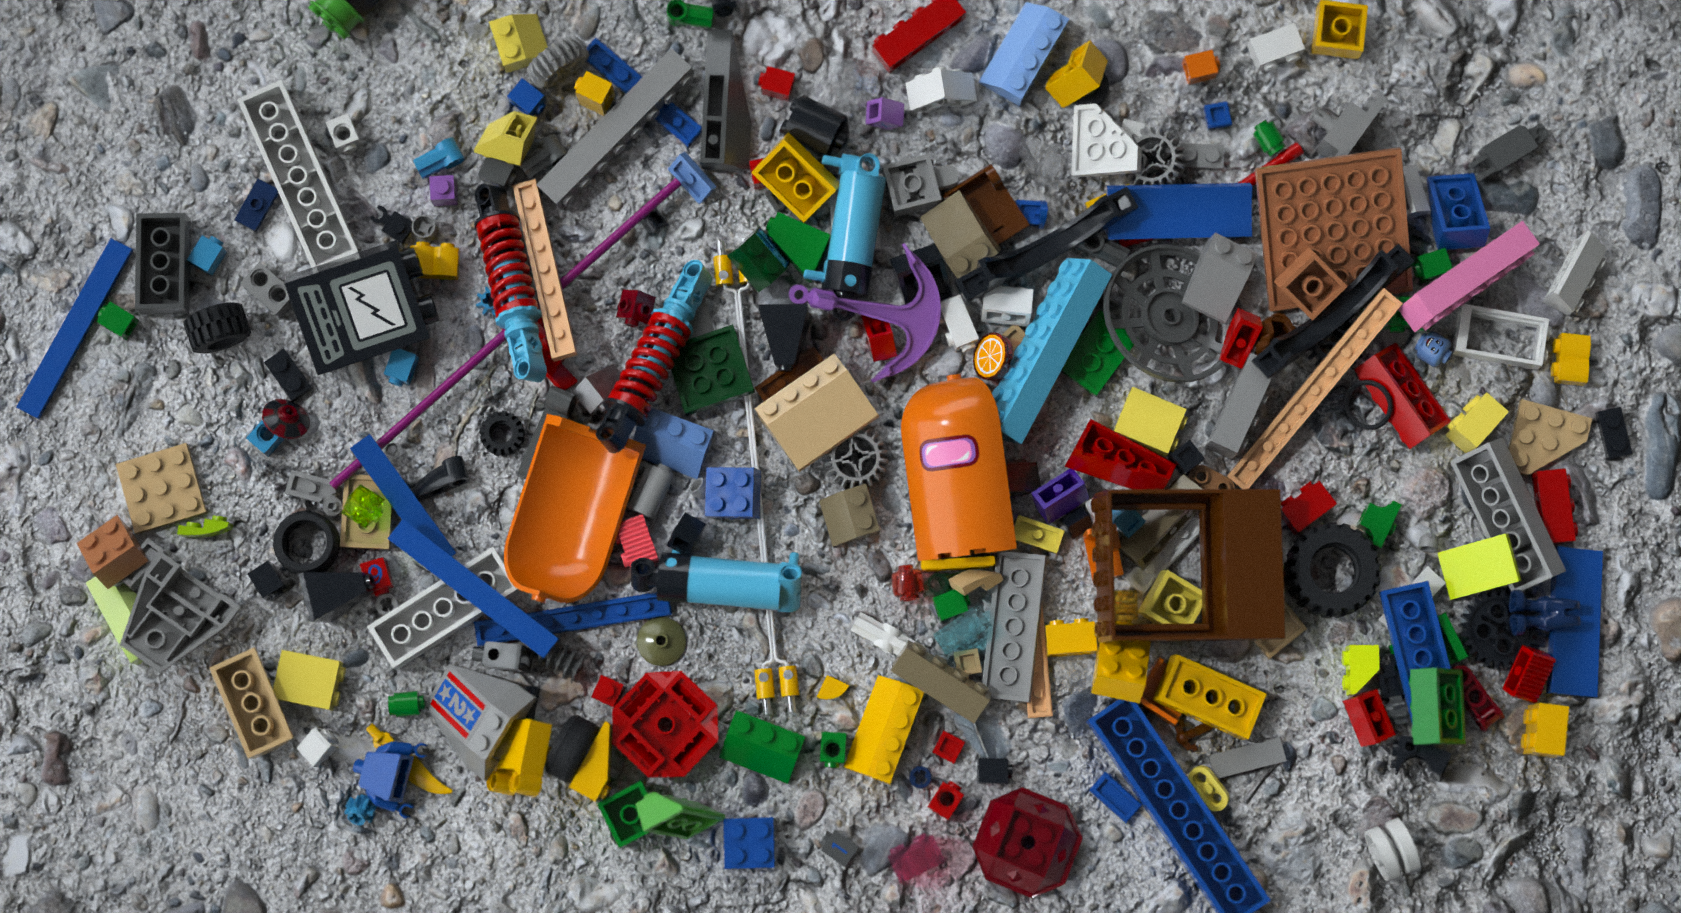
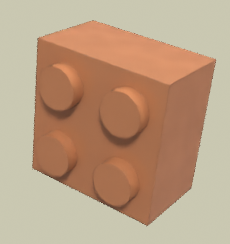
(1310, 283)
(112, 552)

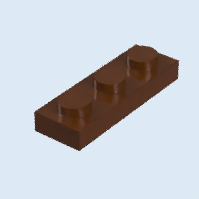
(781, 379)

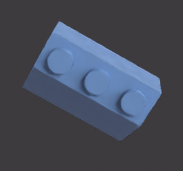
(674, 442)

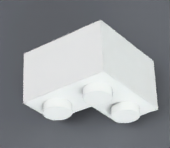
(940, 89)

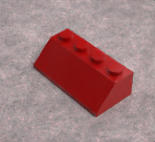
(1415, 408)

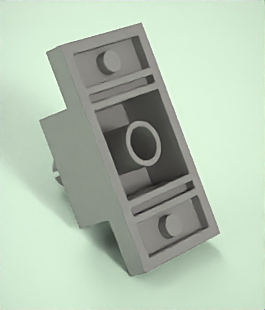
(1346, 130)

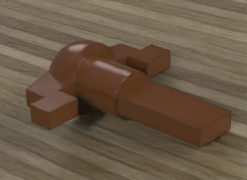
(1184, 737)

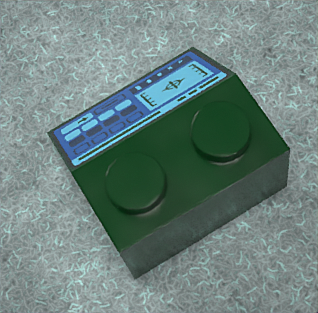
(759, 259)

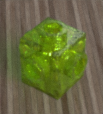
(363, 506)

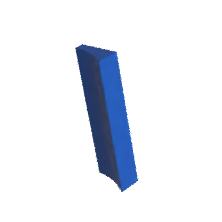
(1185, 211)
(1413, 631)
(1577, 647)

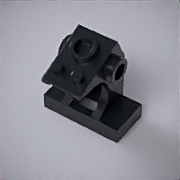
(1435, 758)

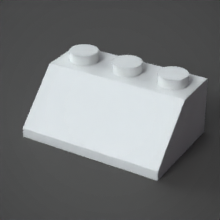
(1576, 274)

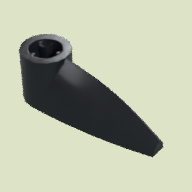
(442, 479)

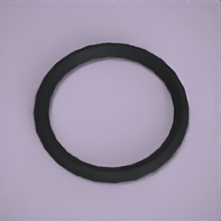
(1384, 391)

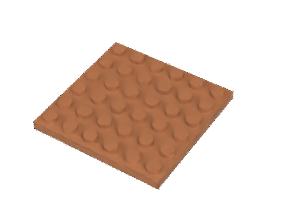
(1336, 207)

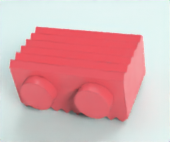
(636, 541)

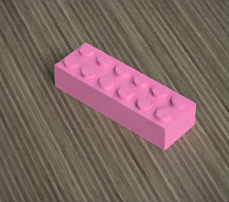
(1469, 278)

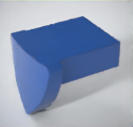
(1034, 212)

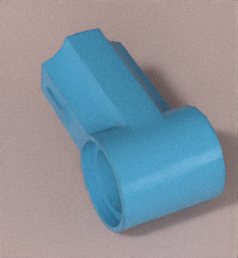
(444, 155)

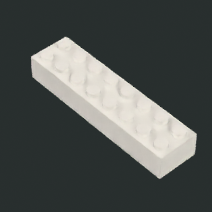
(298, 174)

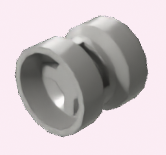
(422, 224)

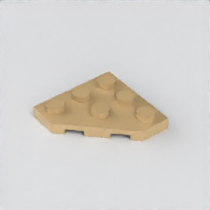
(1544, 435)

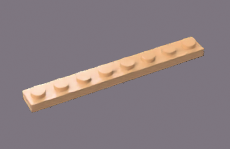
(544, 270)

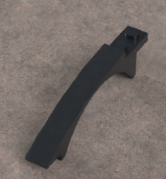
(1008, 267)
(1377, 275)

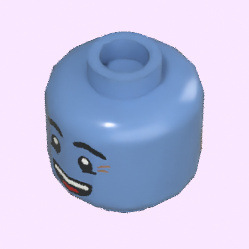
(1433, 349)

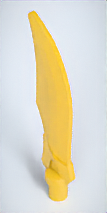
(418, 774)

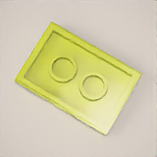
(1479, 566)

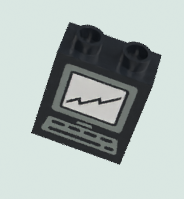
(361, 306)

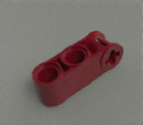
(1484, 706)

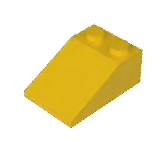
(595, 770)

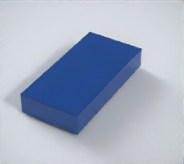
(1115, 797)

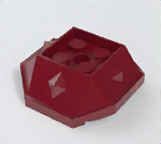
(1000, 847)

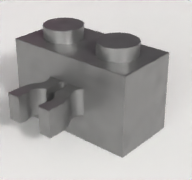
(596, 388)

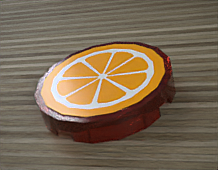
(992, 356)

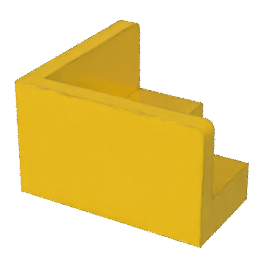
(1079, 76)

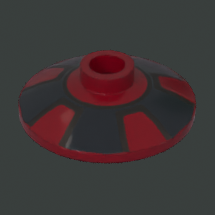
(285, 419)

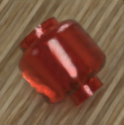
(907, 583)

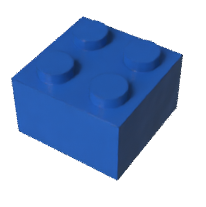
(733, 493)
(749, 843)

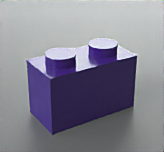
(1060, 495)

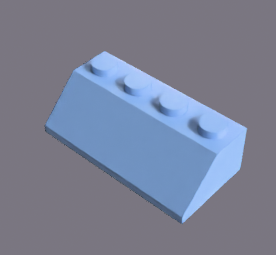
(1024, 52)

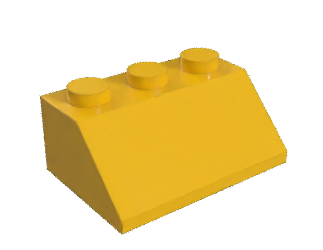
(796, 177)

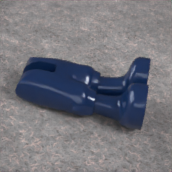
(1551, 611)

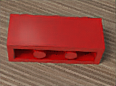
(1555, 504)

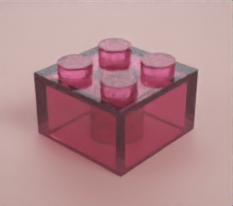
(916, 858)

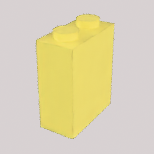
(1151, 421)
(308, 680)

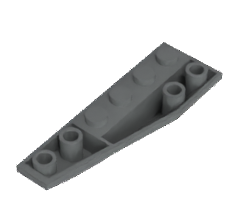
(725, 107)

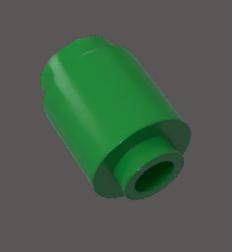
(1269, 137)
(406, 704)

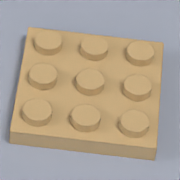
(161, 488)

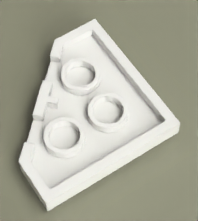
(1101, 145)

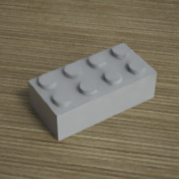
(1239, 410)

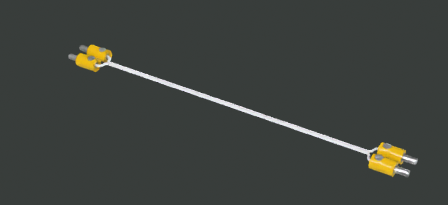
(764, 676)

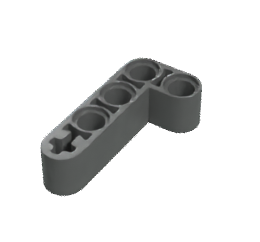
(557, 403)

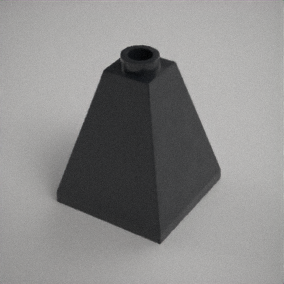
(786, 332)
(334, 593)

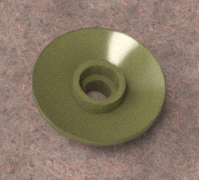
(661, 654)

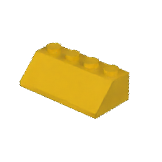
(884, 729)

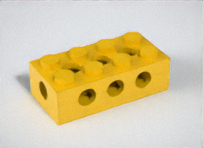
(1223, 689)

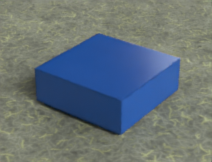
(1217, 115)

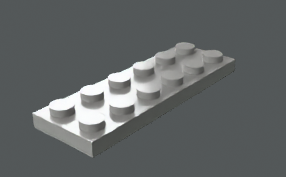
(1014, 626)

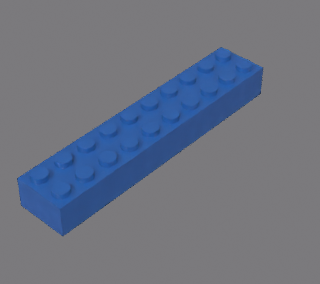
(1177, 809)

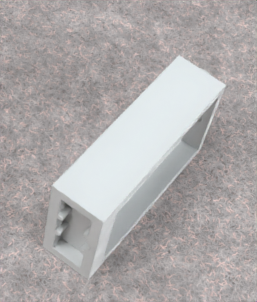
(1461, 332)

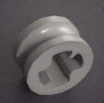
(380, 608)

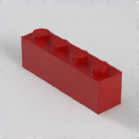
(917, 32)

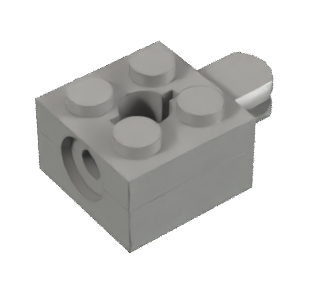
(916, 185)

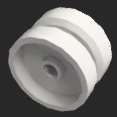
(1392, 849)

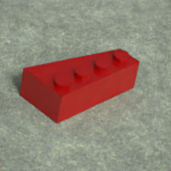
(1118, 459)

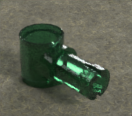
(943, 580)

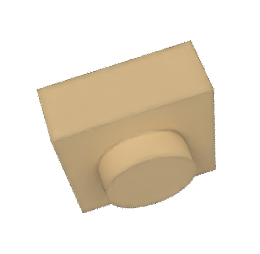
(968, 661)

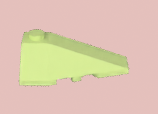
(116, 608)

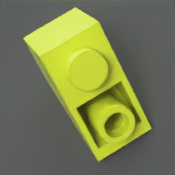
(1361, 666)

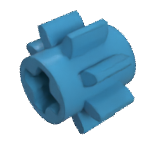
(484, 302)
(360, 810)

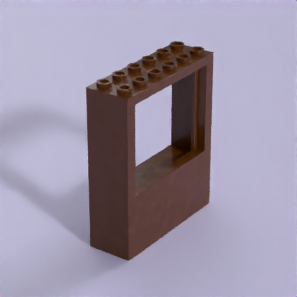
(1237, 561)

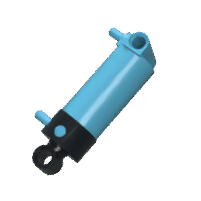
(853, 230)
(721, 581)

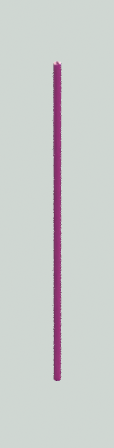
(500, 338)

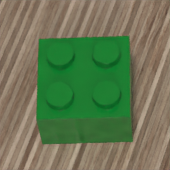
(622, 814)

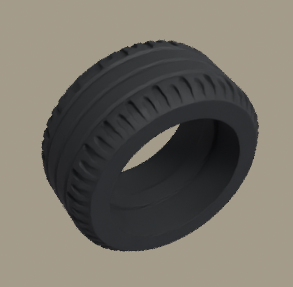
(292, 522)
(571, 748)

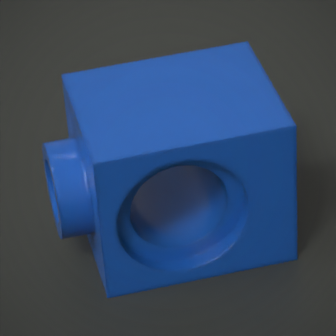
(527, 98)

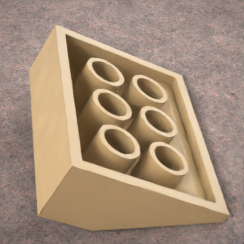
(816, 412)

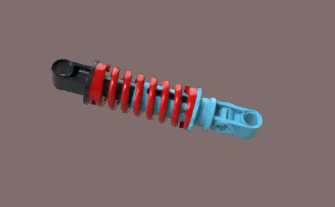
(509, 281)
(654, 353)

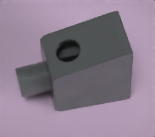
(511, 656)

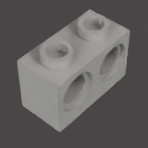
(267, 292)

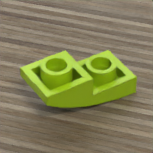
(211, 527)

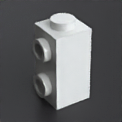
(958, 325)

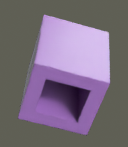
(885, 113)
(443, 190)

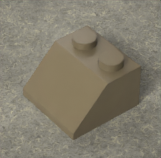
(849, 515)

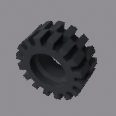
(512, 444)

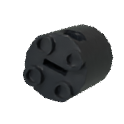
(816, 126)

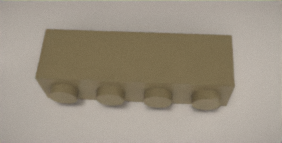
(1158, 530)
(941, 681)

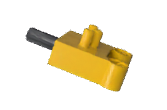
(522, 755)

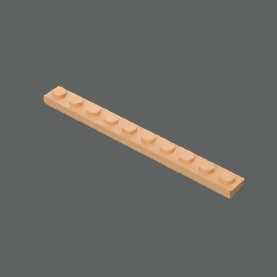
(1314, 389)

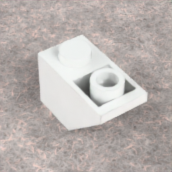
(318, 746)

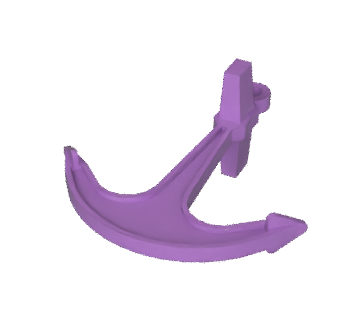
(917, 319)

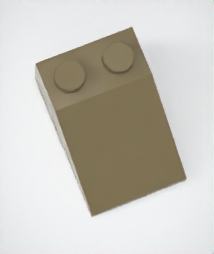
(959, 234)

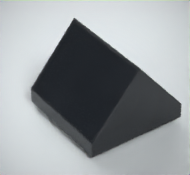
(654, 222)
(1077, 522)

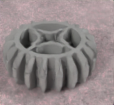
(557, 62)
(1170, 170)
(866, 456)

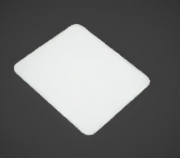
(1132, 127)

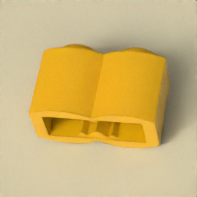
(439, 261)
(1571, 359)

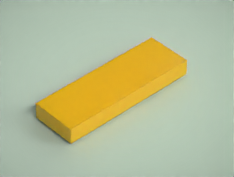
(957, 564)

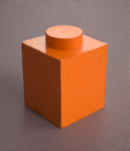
(1200, 67)

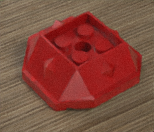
(638, 719)

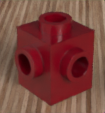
(635, 307)

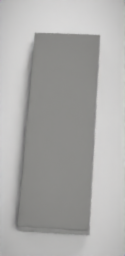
(1247, 758)

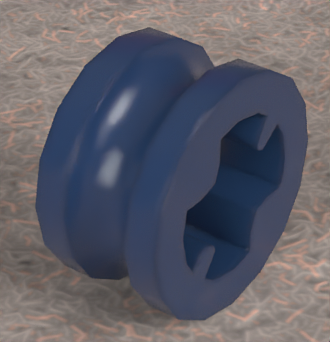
(912, 778)

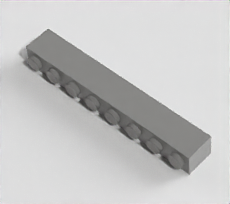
(616, 129)

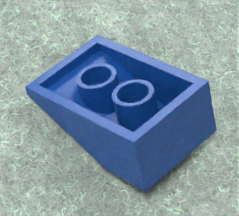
(1457, 212)

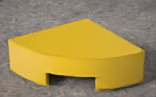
(831, 688)

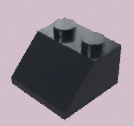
(906, 280)

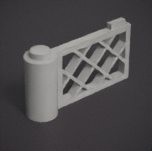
(650, 490)

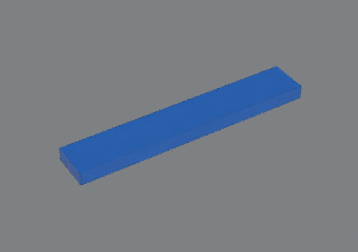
(625, 77)
(397, 491)

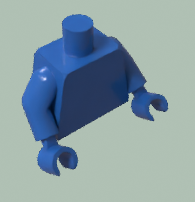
(387, 773)

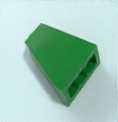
(798, 242)

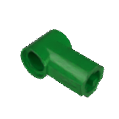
(692, 15)

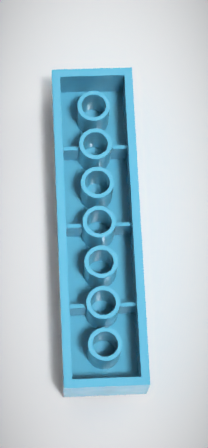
(1047, 345)

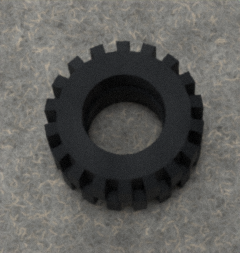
(217, 327)

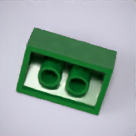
(1437, 706)
(762, 747)

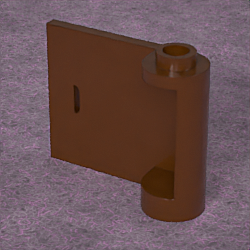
(992, 204)

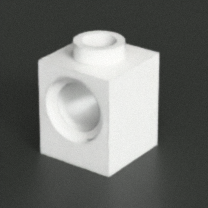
(339, 125)

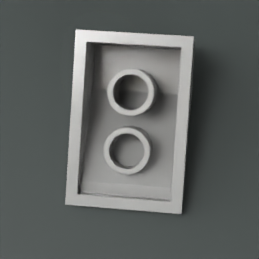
(1219, 277)

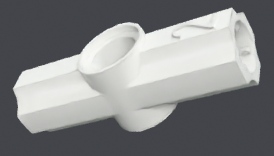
(881, 635)

